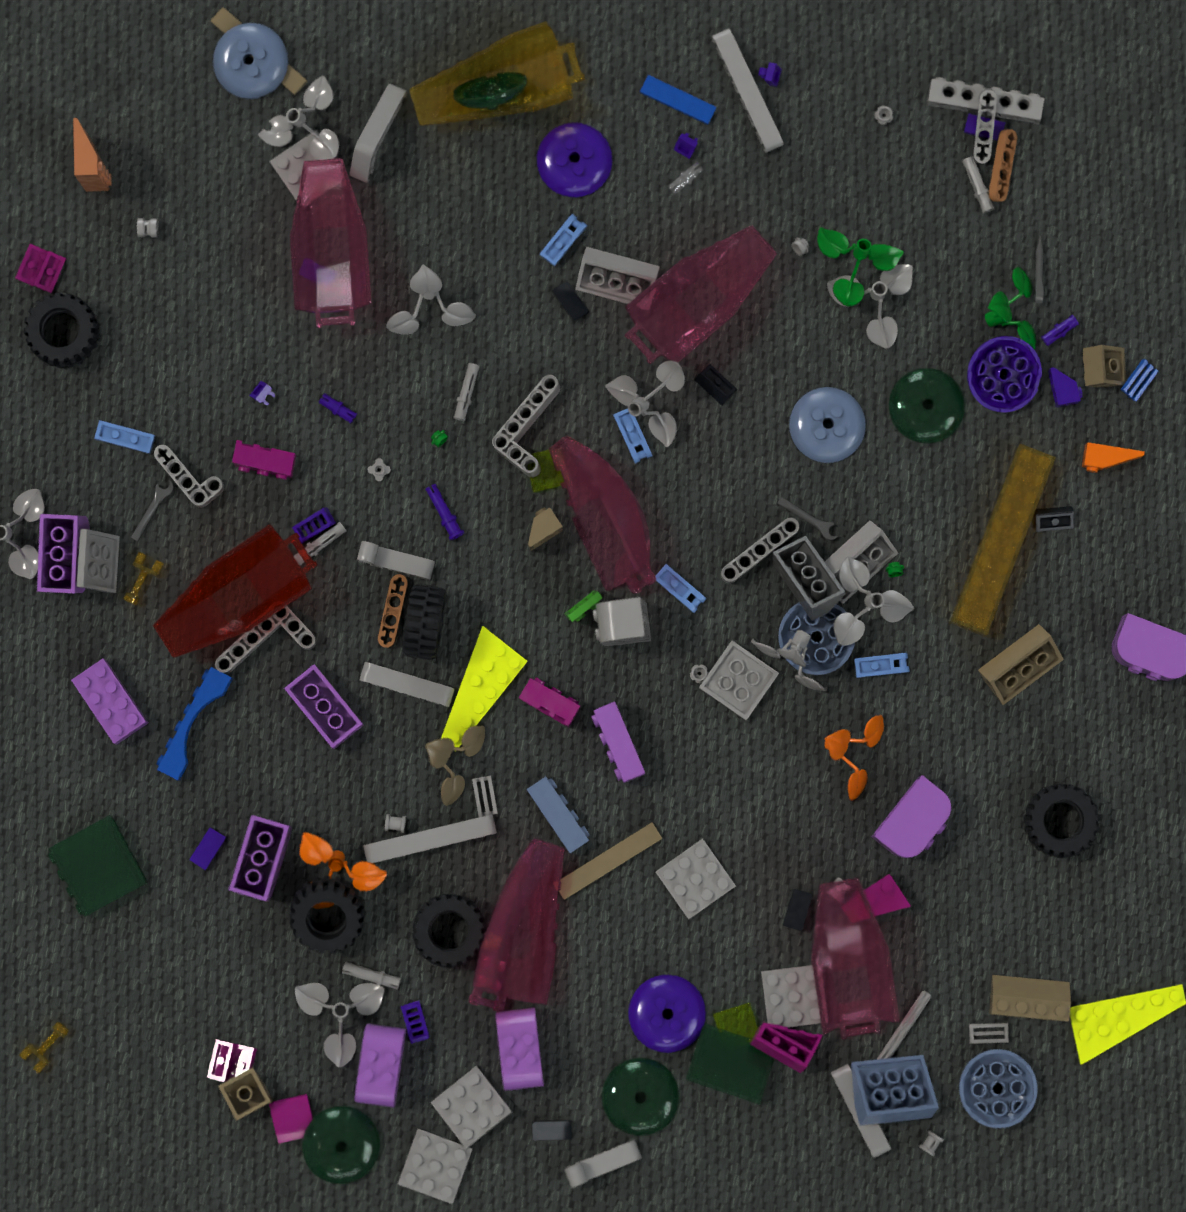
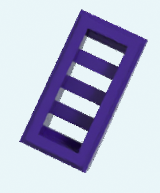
(328, 517)
(413, 1039)

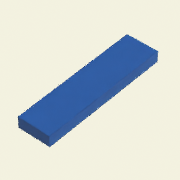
(678, 99)

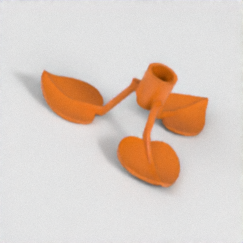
(838, 744)
(365, 874)

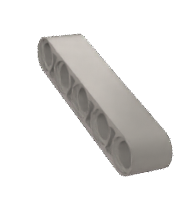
(766, 544)
(406, 684)
(871, 1133)

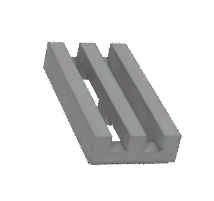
(481, 780)
(988, 1025)

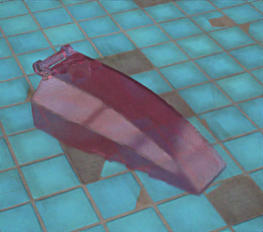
(519, 940)

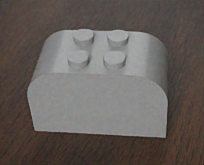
(622, 622)

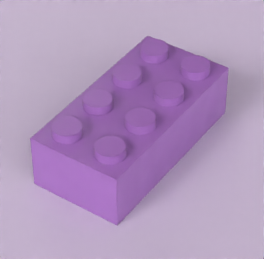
(109, 701)
(324, 706)
(618, 741)

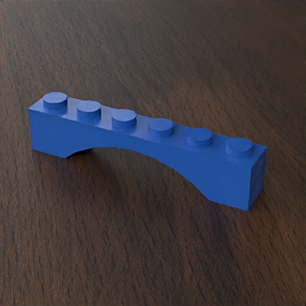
(175, 758)

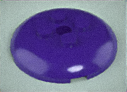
(580, 177)
(1021, 377)
(647, 1009)

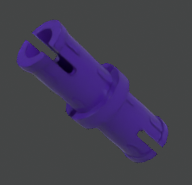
(1059, 330)
(337, 408)

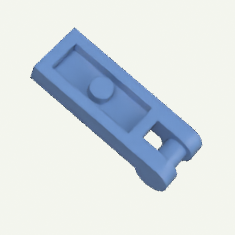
(562, 240)
(632, 435)
(679, 588)
(880, 665)

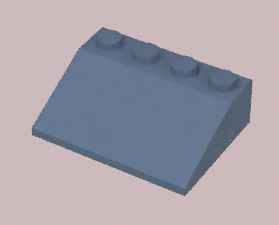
(892, 1090)

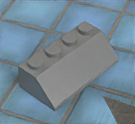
(614, 275)
(867, 546)

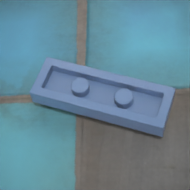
(124, 437)

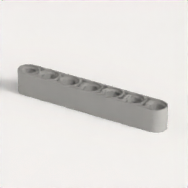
(748, 90)
(430, 839)

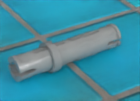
(976, 180)
(466, 392)
(321, 542)
(371, 975)

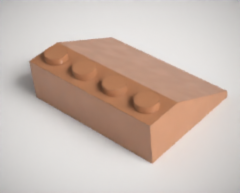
(87, 163)

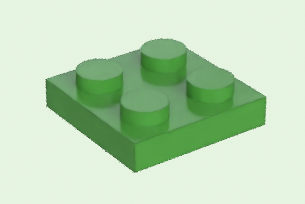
(589, 602)

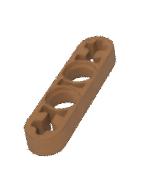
(997, 191)
(395, 611)

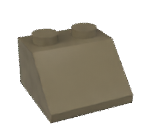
(1104, 366)
(544, 527)
(245, 1093)

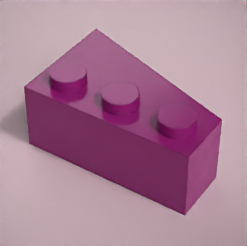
(263, 460)
(550, 701)
(885, 896)
(786, 1045)

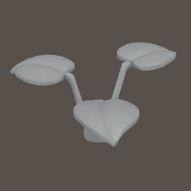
(318, 96)
(898, 281)
(428, 286)
(625, 390)
(25, 560)
(893, 605)
(797, 644)
(365, 997)

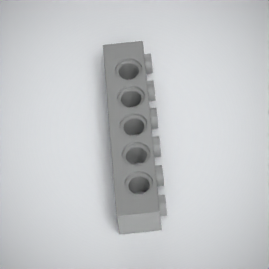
(956, 102)

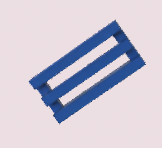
(1144, 363)

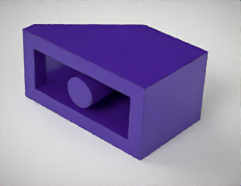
(1064, 388)

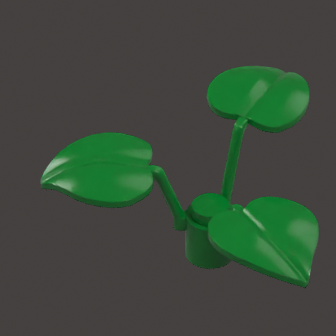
(882, 256)
(1001, 312)

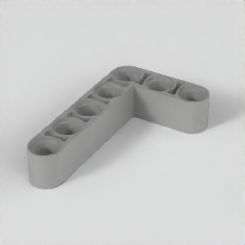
(375, 131)
(524, 424)
(262, 636)

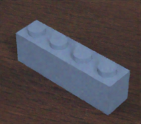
(560, 818)

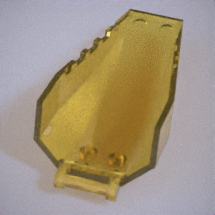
(528, 52)

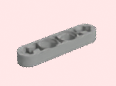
(988, 126)

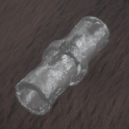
(685, 178)

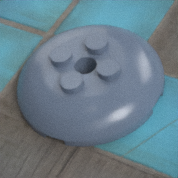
(268, 65)
(822, 443)
(820, 656)
(1017, 1092)

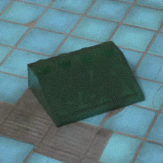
(729, 1064)

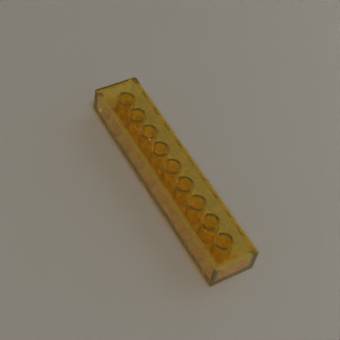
(1002, 540)

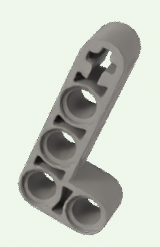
(184, 474)
(395, 560)
(602, 1163)

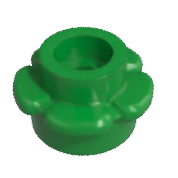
(439, 438)
(895, 569)

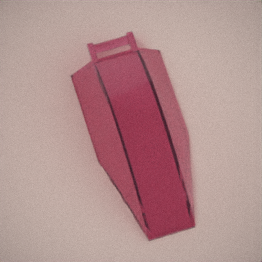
(333, 235)
(698, 295)
(606, 516)
(851, 962)

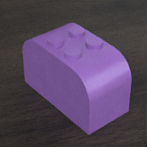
(59, 552)
(1149, 649)
(914, 820)
(261, 858)
(519, 1048)
(380, 1065)

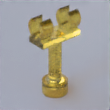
(132, 597)
(59, 1030)

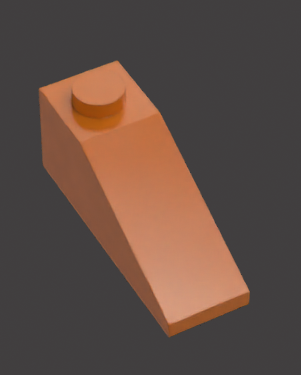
(1100, 456)

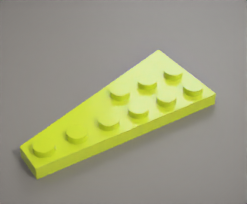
(485, 679)
(1110, 1021)

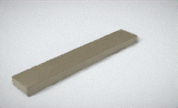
(225, 21)
(609, 860)

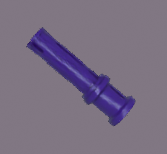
(448, 520)

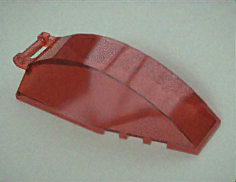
(236, 593)

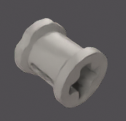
(395, 823)
(931, 1143)

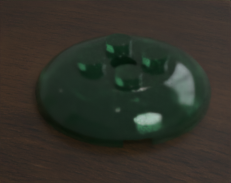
(490, 91)
(920, 423)
(634, 1077)
(335, 1126)

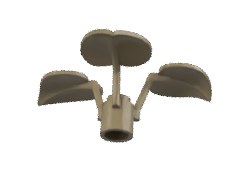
(440, 751)

